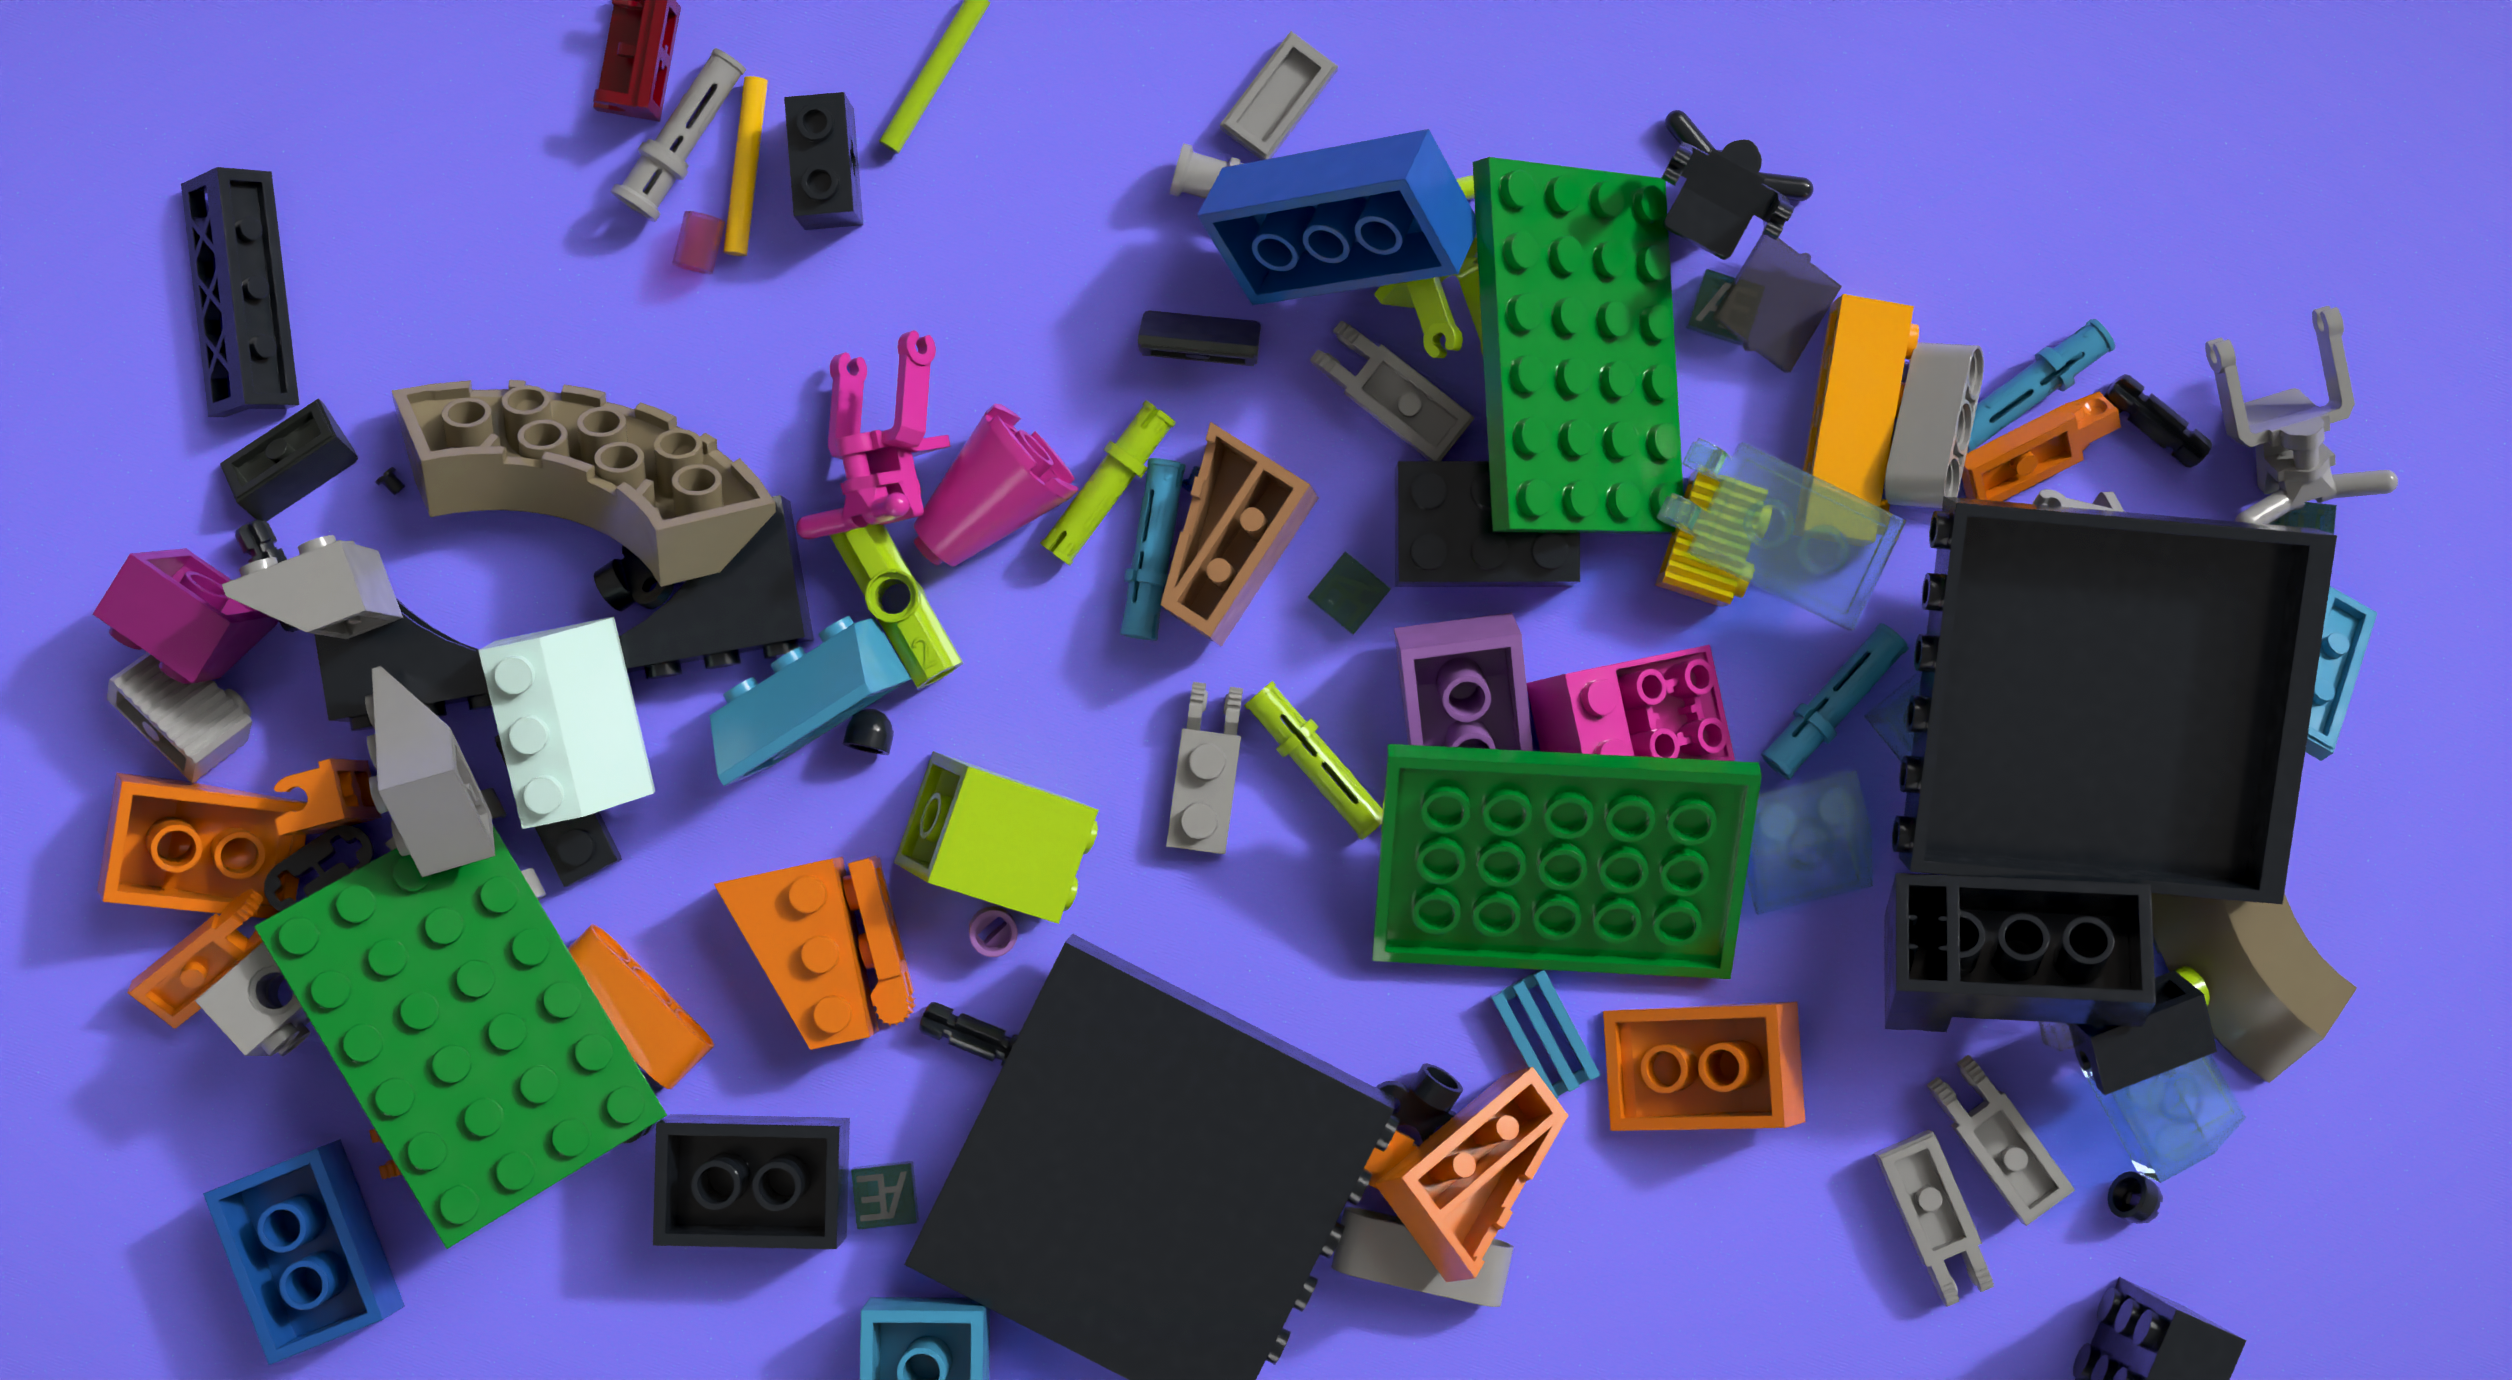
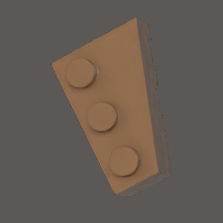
(1233, 534)

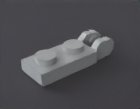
(1396, 395)
(1205, 777)
(2003, 1145)
(1933, 1211)

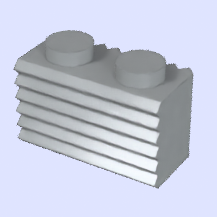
(186, 722)

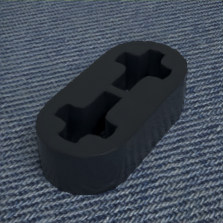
(311, 857)

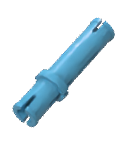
(2050, 371)
(1152, 549)
(1821, 716)

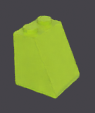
(996, 838)

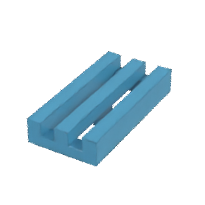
(1569, 1080)

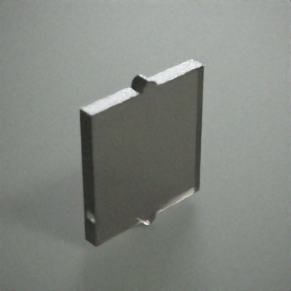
(1776, 302)

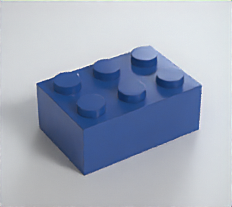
(304, 1251)

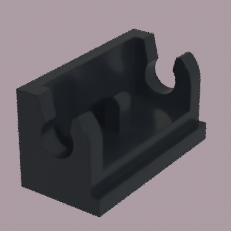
(2171, 1036)

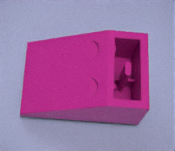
(1635, 708)

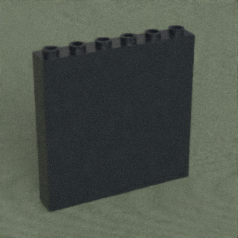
(2113, 698)
(1152, 1177)

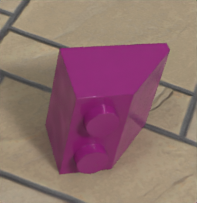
(180, 615)

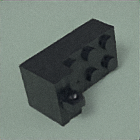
(2016, 951)

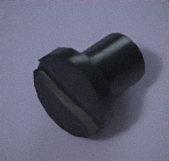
(390, 481)

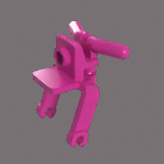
(878, 464)

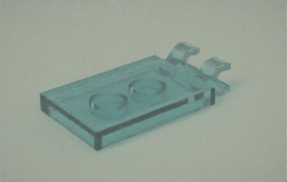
(1786, 531)

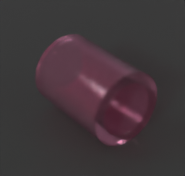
(698, 242)

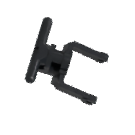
(1724, 190)

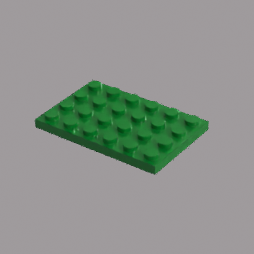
(1577, 348)
(1563, 860)
(461, 1031)

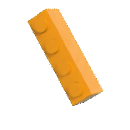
(1859, 394)

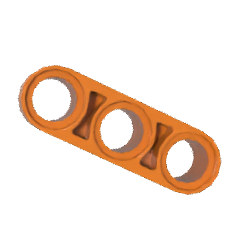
(649, 1021)

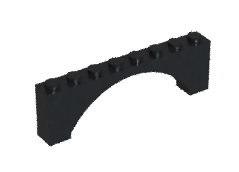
(711, 618)

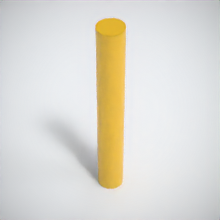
(745, 166)

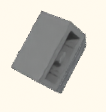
(424, 782)

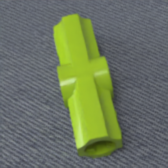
(915, 630)

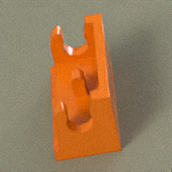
(336, 797)

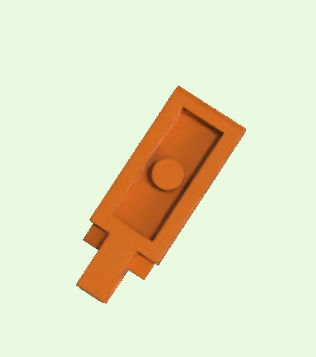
(2038, 448)

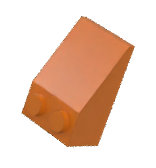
(193, 845)
(1704, 1067)

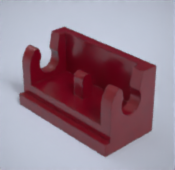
(638, 58)

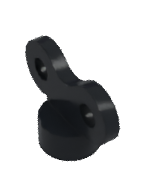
(629, 582)
(1427, 1099)

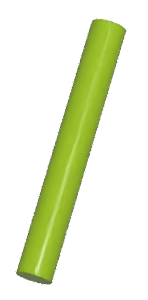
(933, 74)

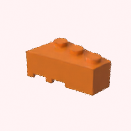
(807, 947)

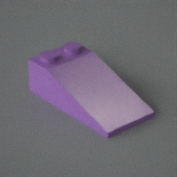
(1464, 683)

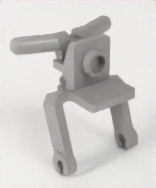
(2291, 430)

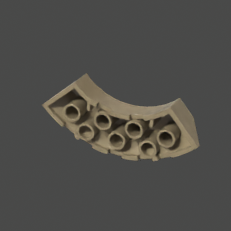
(584, 462)
(2262, 976)

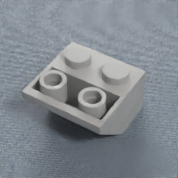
(323, 591)

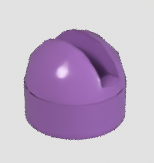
(1001, 939)

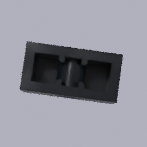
(823, 161)

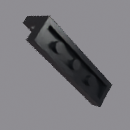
(244, 290)

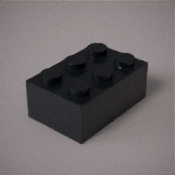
(1449, 536)
(751, 1181)
(2154, 1340)

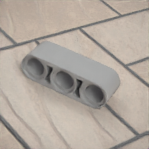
(1934, 424)
(1384, 1251)

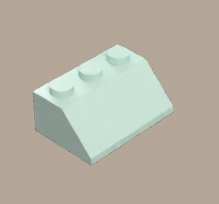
(567, 721)

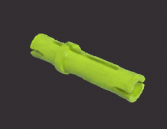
(1108, 482)
(1268, 707)

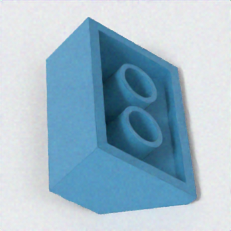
(803, 698)

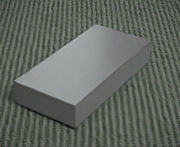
(1278, 97)

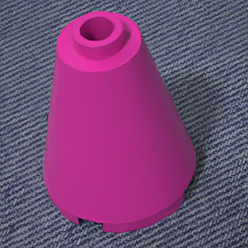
(991, 490)

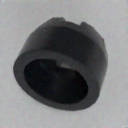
(869, 732)
(2121, 1194)

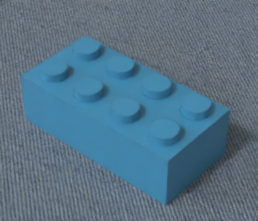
(924, 1339)

